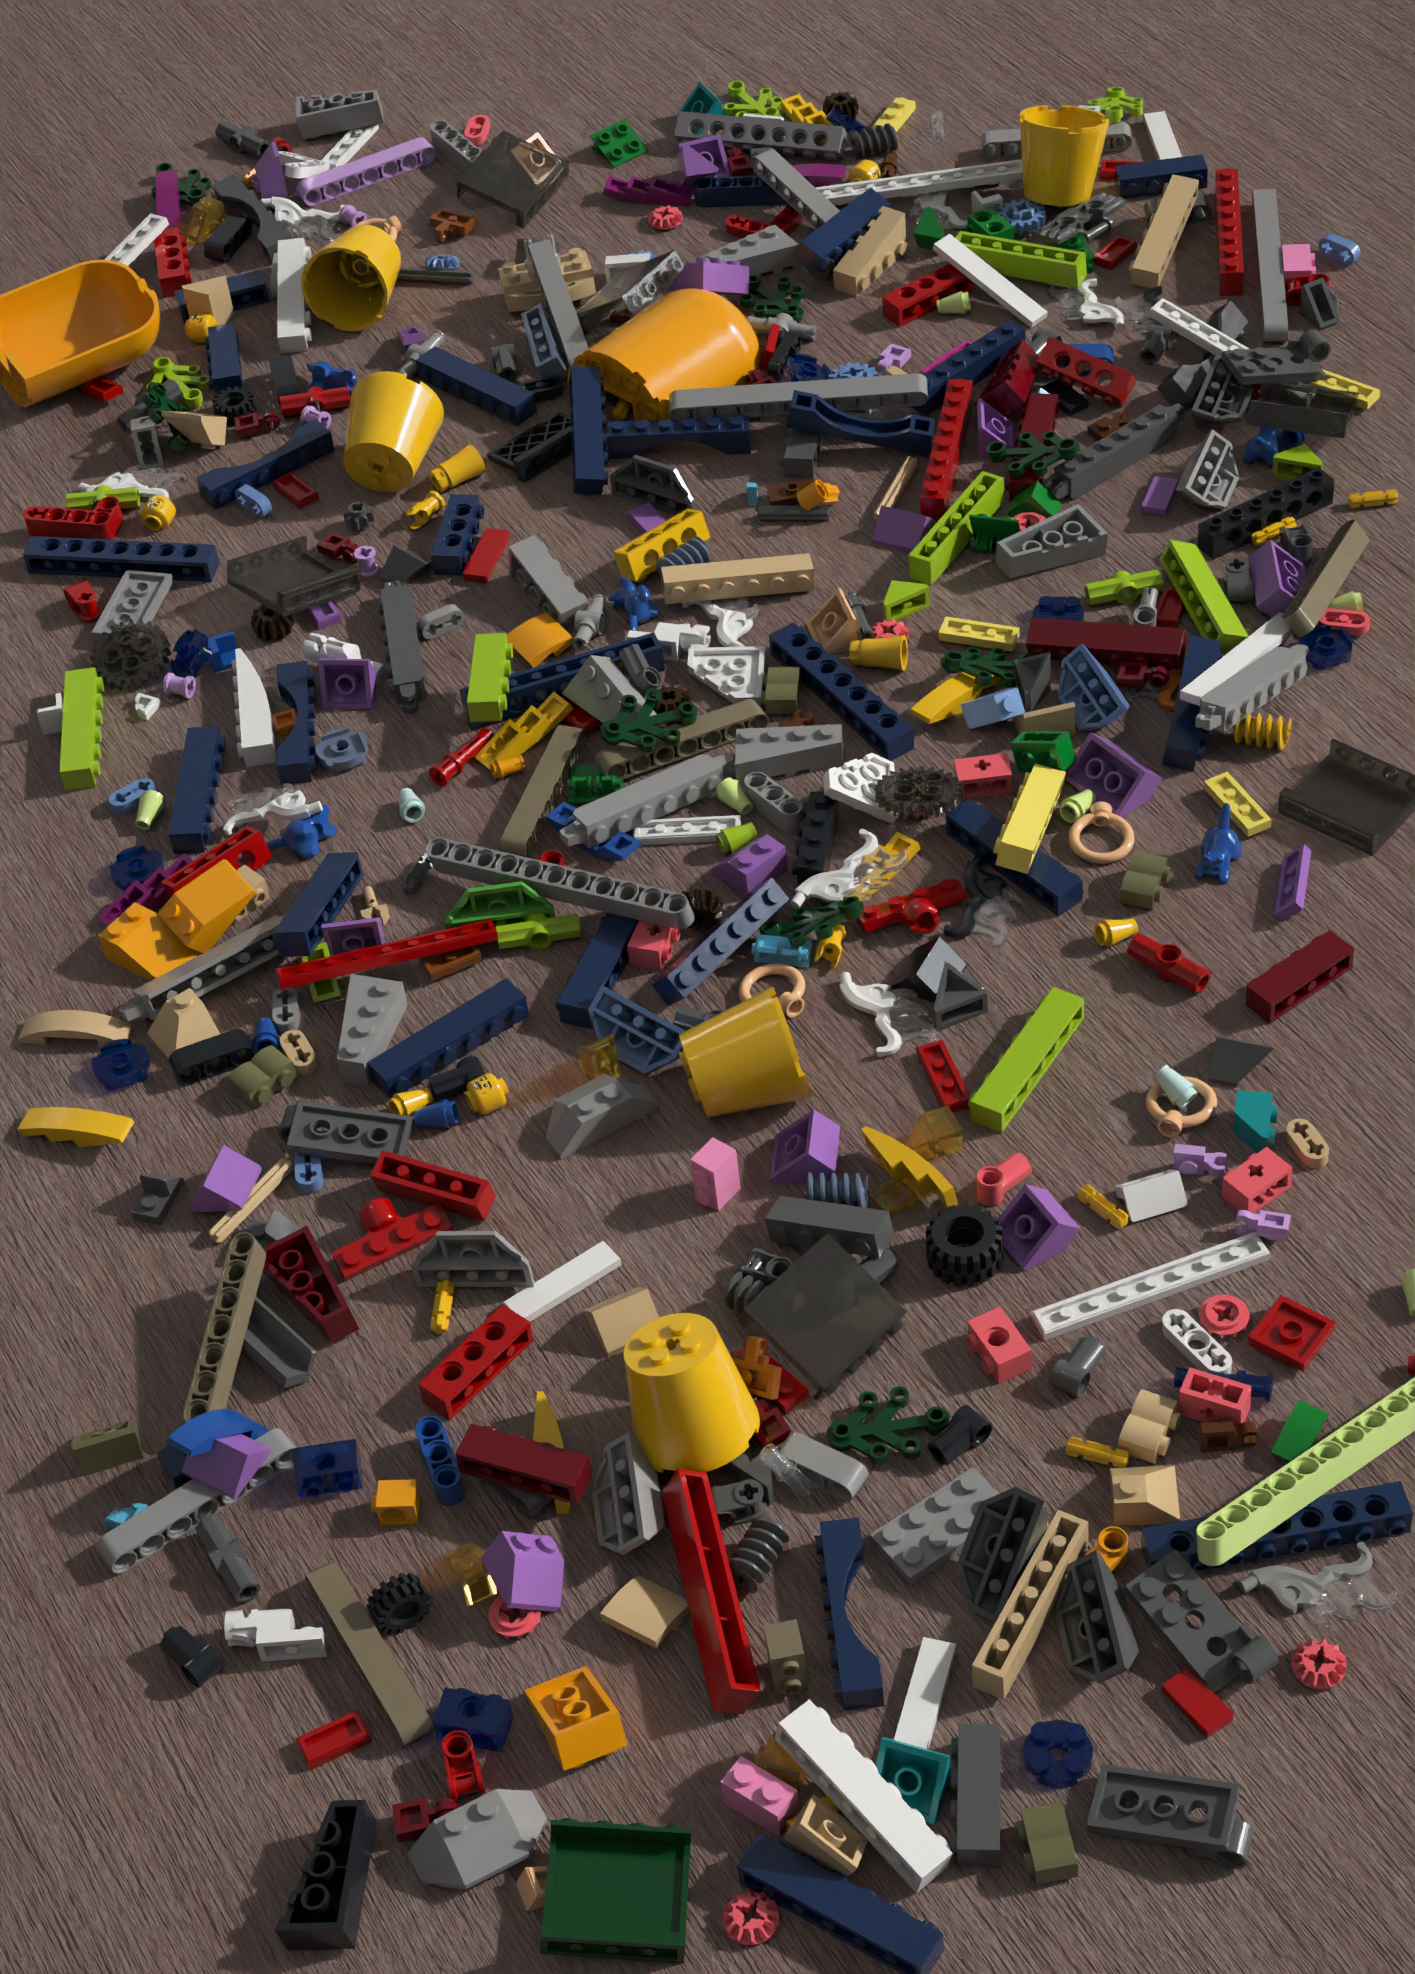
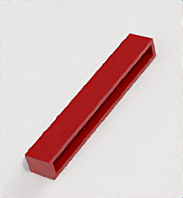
(1229, 232)
(947, 449)
(710, 1592)

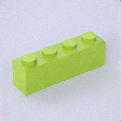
(489, 677)

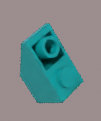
(1253, 1119)

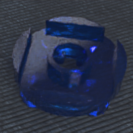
(847, 122)
(804, 368)
(1066, 607)
(1338, 647)
(191, 653)
(123, 868)
(114, 1076)
(1057, 1735)

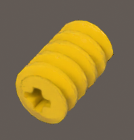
(1263, 731)

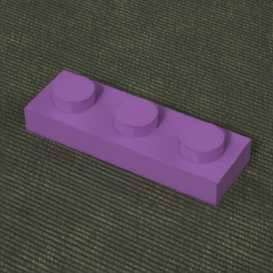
(1293, 882)

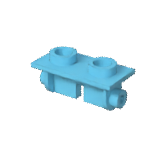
(778, 950)

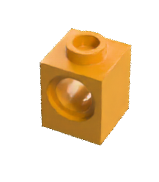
(397, 1502)

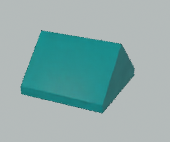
(702, 101)
(918, 1775)

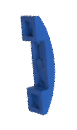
(613, 849)
(199, 1433)

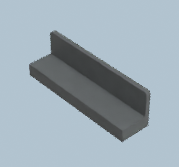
(277, 1347)

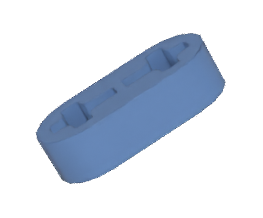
(1339, 249)
(253, 501)
(129, 796)
(313, 1167)

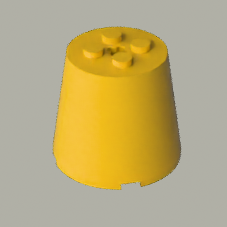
(1060, 153)
(352, 278)
(389, 430)
(743, 1058)
(687, 1395)

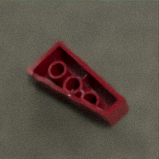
(1011, 379)
(305, 1279)

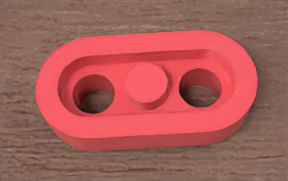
(477, 129)
(1352, 621)

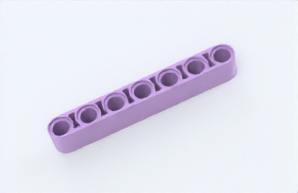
(365, 171)

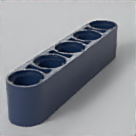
(734, 192)

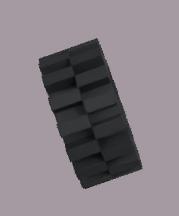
(234, 403)
(399, 1603)

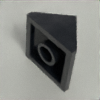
(925, 968)

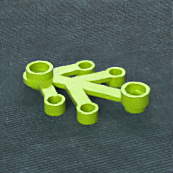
(737, 91)
(1115, 101)
(166, 369)

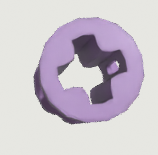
(350, 216)
(322, 417)
(366, 561)
(179, 685)

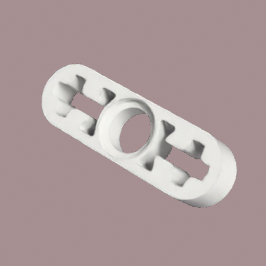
(1193, 1331)

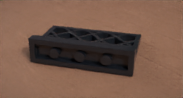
(537, 455)

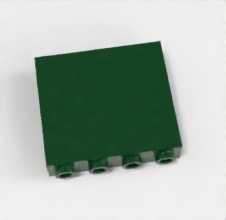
(616, 1891)

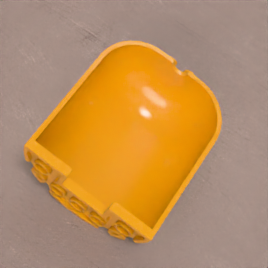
(74, 328)
(674, 345)

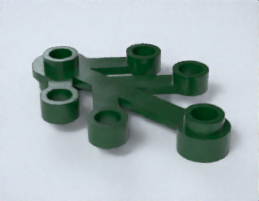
(190, 195)
(772, 300)
(157, 394)
(1064, 449)
(990, 664)
(647, 723)
(808, 920)
(884, 1428)

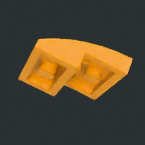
(539, 638)

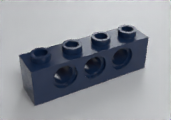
(457, 534)

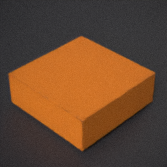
(284, 722)

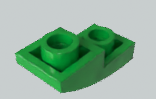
(1299, 1431)

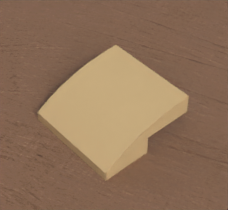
(645, 1611)

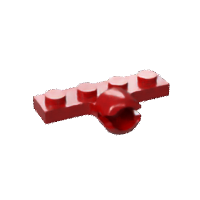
(915, 909)
(388, 1236)

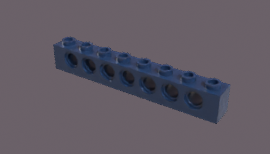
(114, 557)
(538, 683)
(843, 692)
(1323, 1514)

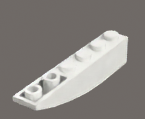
(253, 715)

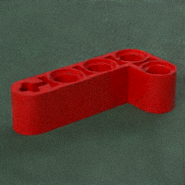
(99, 523)

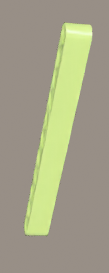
(1307, 1477)

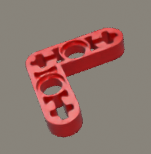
(743, 226)

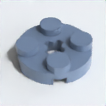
(354, 750)

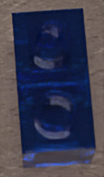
(327, 1468)
(487, 1730)

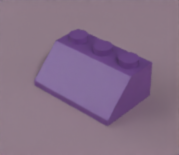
(714, 277)
(1275, 578)
(1112, 775)

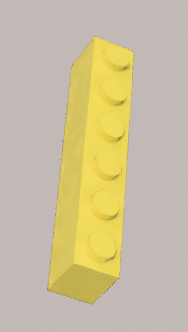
(1028, 818)

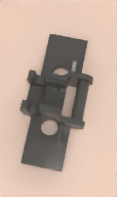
(1084, 215)

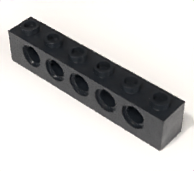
(1292, 499)

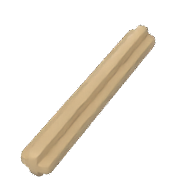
(898, 484)
(260, 1191)

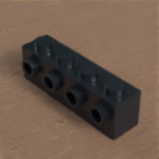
(817, 836)

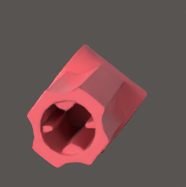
(995, 1181)

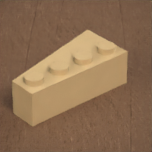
(872, 252)

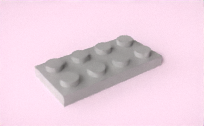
(134, 598)
(933, 1527)

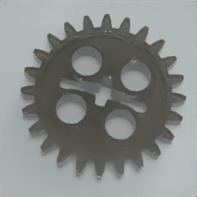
(131, 655)
(918, 792)

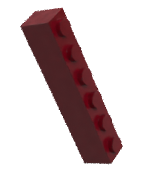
(1038, 417)
(1109, 642)

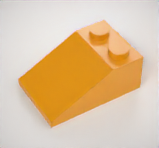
(207, 906)
(144, 943)
(576, 1718)

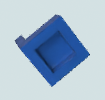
(223, 651)

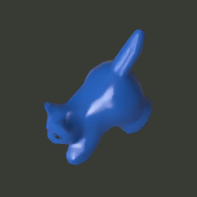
(328, 377)
(1263, 446)
(635, 601)
(303, 835)
(1219, 848)

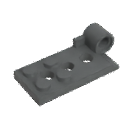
(1280, 364)
(303, 1118)
(1244, 1652)
(1212, 1836)

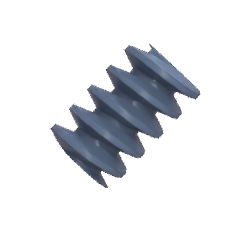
(691, 552)
(838, 1191)

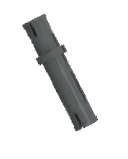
(863, 627)

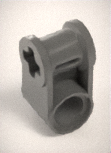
(1297, 542)
(1238, 580)
(765, 1267)
(734, 1504)

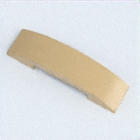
(74, 1025)

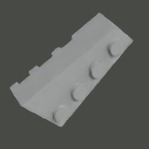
(761, 251)
(545, 580)

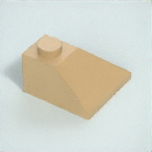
(198, 427)
(181, 1023)
(1144, 1495)

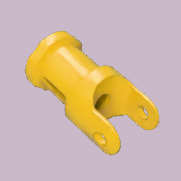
(424, 510)
(831, 947)

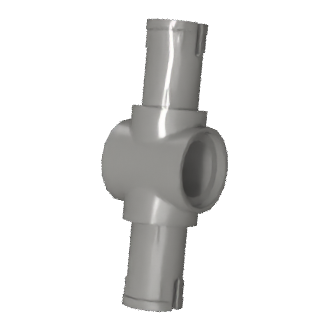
(786, 323)
(415, 351)
(1146, 611)
(589, 622)

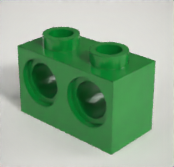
(989, 223)
(1043, 748)

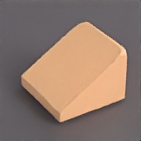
(533, 1887)

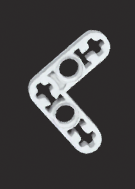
(300, 166)

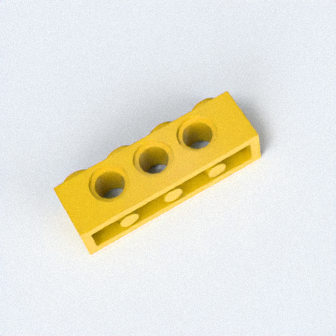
(640, 555)

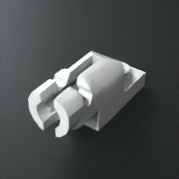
(677, 638)
(333, 649)
(274, 1635)

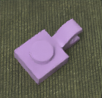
(895, 356)
(1194, 1160)
(1266, 1224)

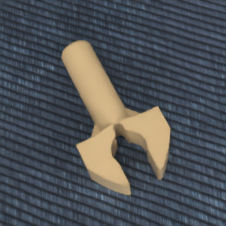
(372, 906)

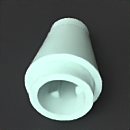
(410, 806)
(1176, 1087)

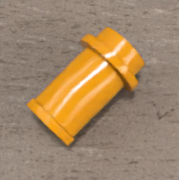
(505, 767)

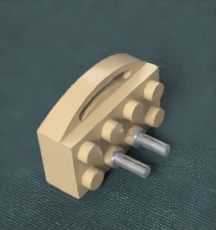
(523, 290)

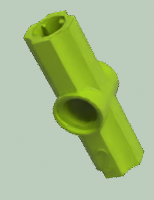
(127, 497)
(1122, 587)
(538, 931)

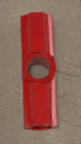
(317, 397)
(1169, 963)

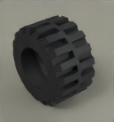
(969, 1263)

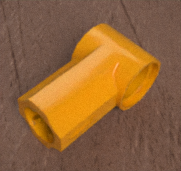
(817, 495)
(1112, 1537)

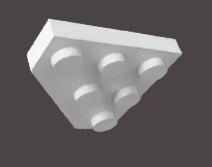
(730, 671)
(856, 783)

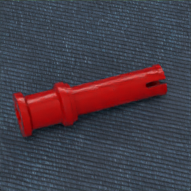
(454, 762)

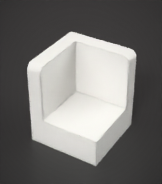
(980, 203)
(51, 717)

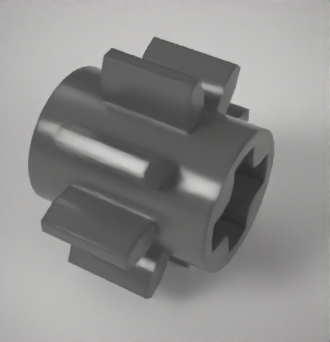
(358, 516)

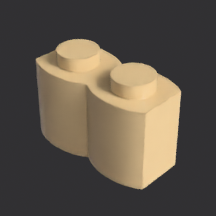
(1149, 1425)

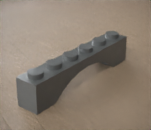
(239, 200)
(1187, 380)

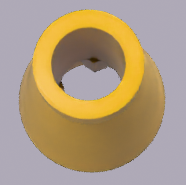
(1113, 931)
(407, 1102)

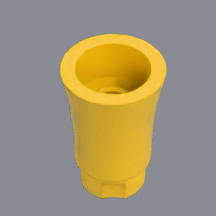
(458, 468)
(880, 652)

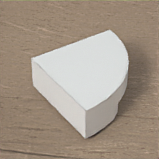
(146, 705)

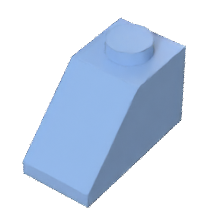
(992, 708)

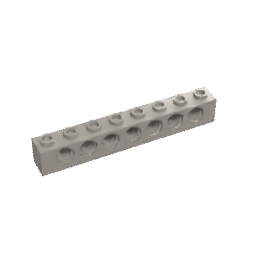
(835, 136)

